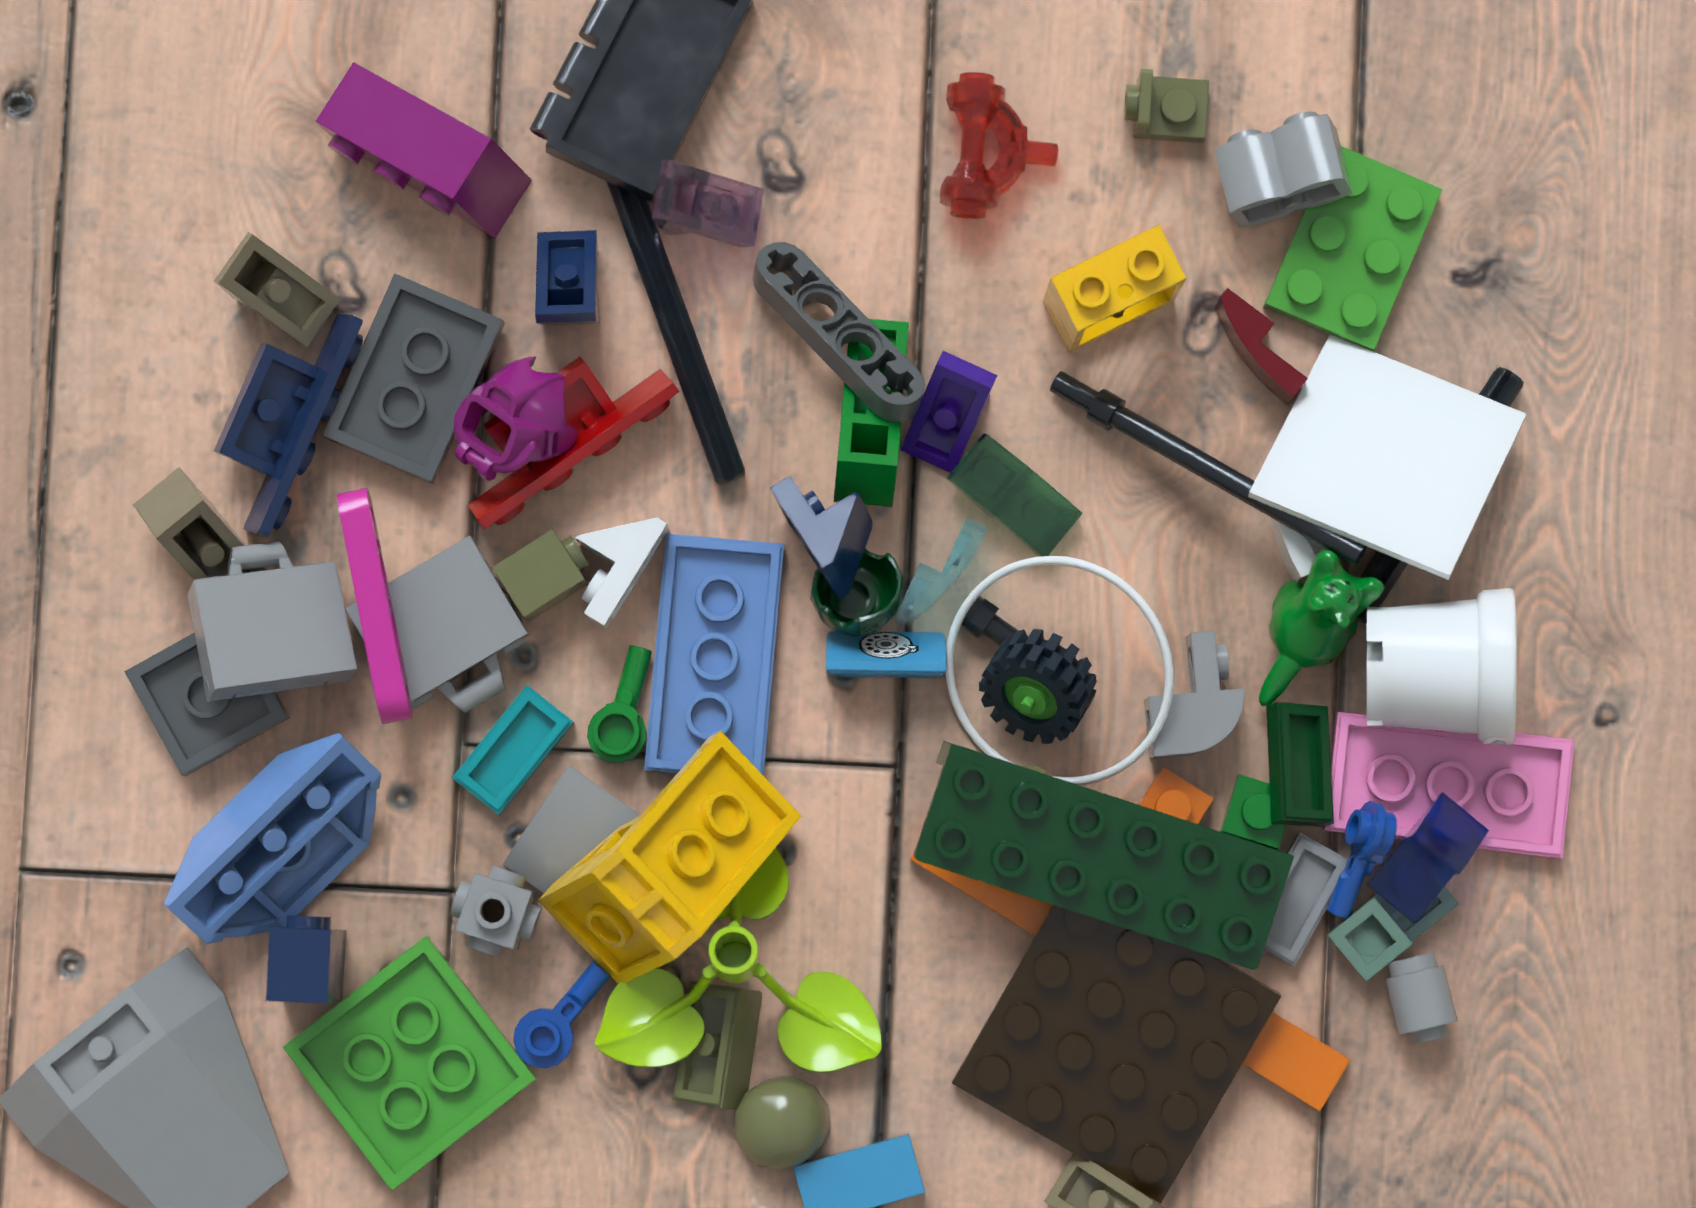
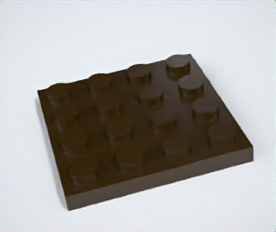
(1116, 1045)

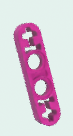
(374, 606)

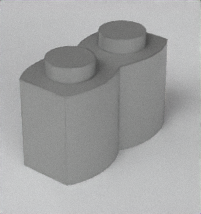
(1282, 169)

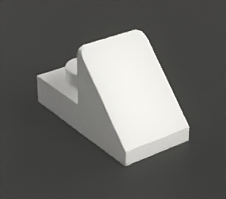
(630, 551)

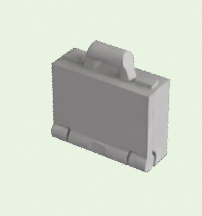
(450, 621)
(270, 625)

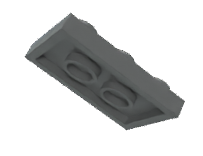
(412, 378)

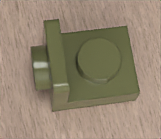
(1167, 107)

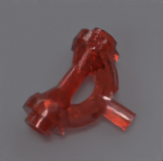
(976, 106)

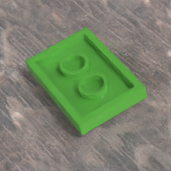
(1354, 253)

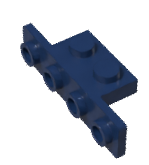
(279, 414)

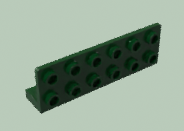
(1102, 856)

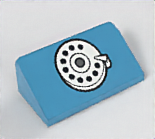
(886, 655)

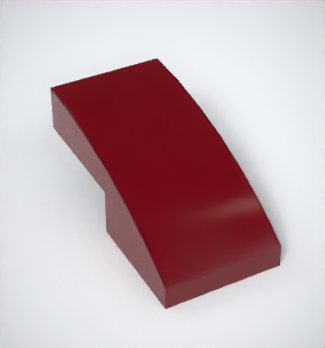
(1246, 330)

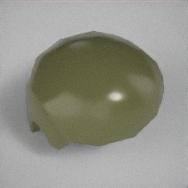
(781, 1123)

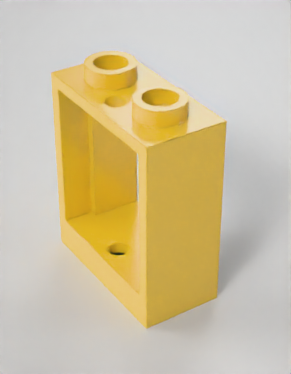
(1126, 278)

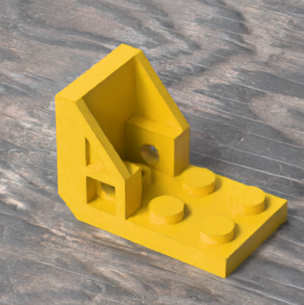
(675, 865)

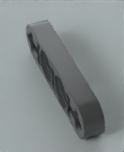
(844, 327)

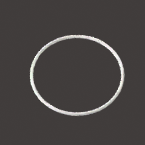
(1114, 579)

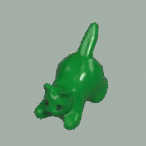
(1315, 620)

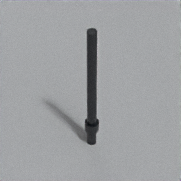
(1110, 412)

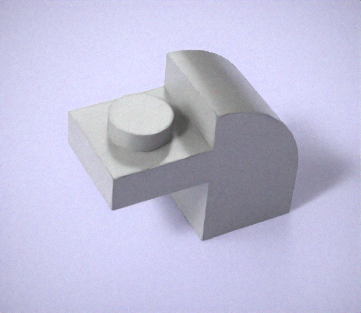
(1204, 715)

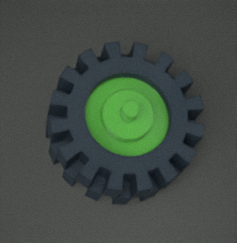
(1038, 686)

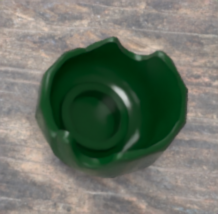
(871, 599)

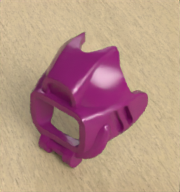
(532, 408)

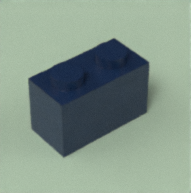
(306, 961)

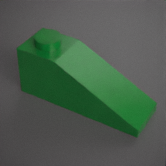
(866, 442)

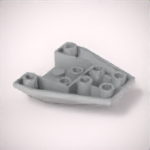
(155, 1098)

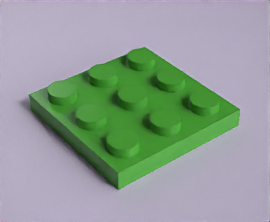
(409, 1062)

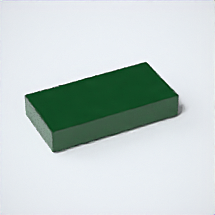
(1299, 764)

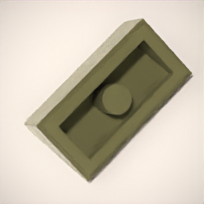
(722, 1063)

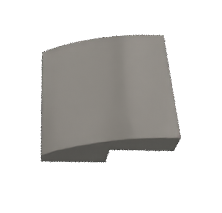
(566, 829)

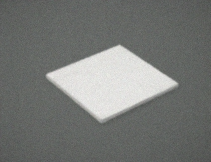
(1388, 456)

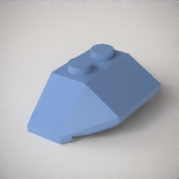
(277, 841)

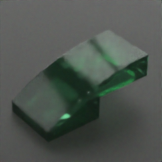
(1014, 495)

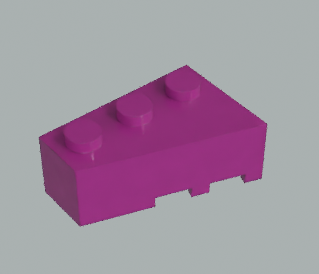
(423, 148)

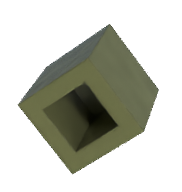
(542, 573)

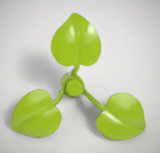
(823, 1031)

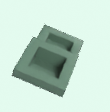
(1380, 933)

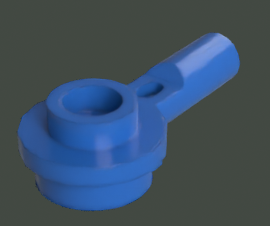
(1371, 837)
(546, 1035)

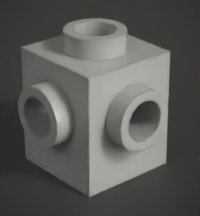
(519, 912)

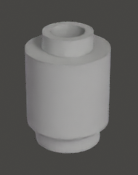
(1420, 997)

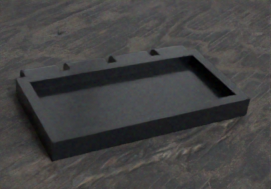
(637, 87)

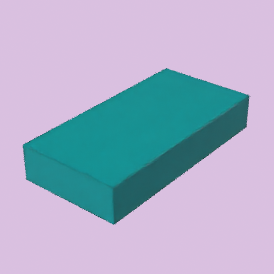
(513, 750)

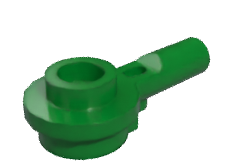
(618, 729)

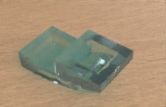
(930, 584)

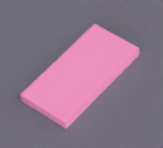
(1509, 789)

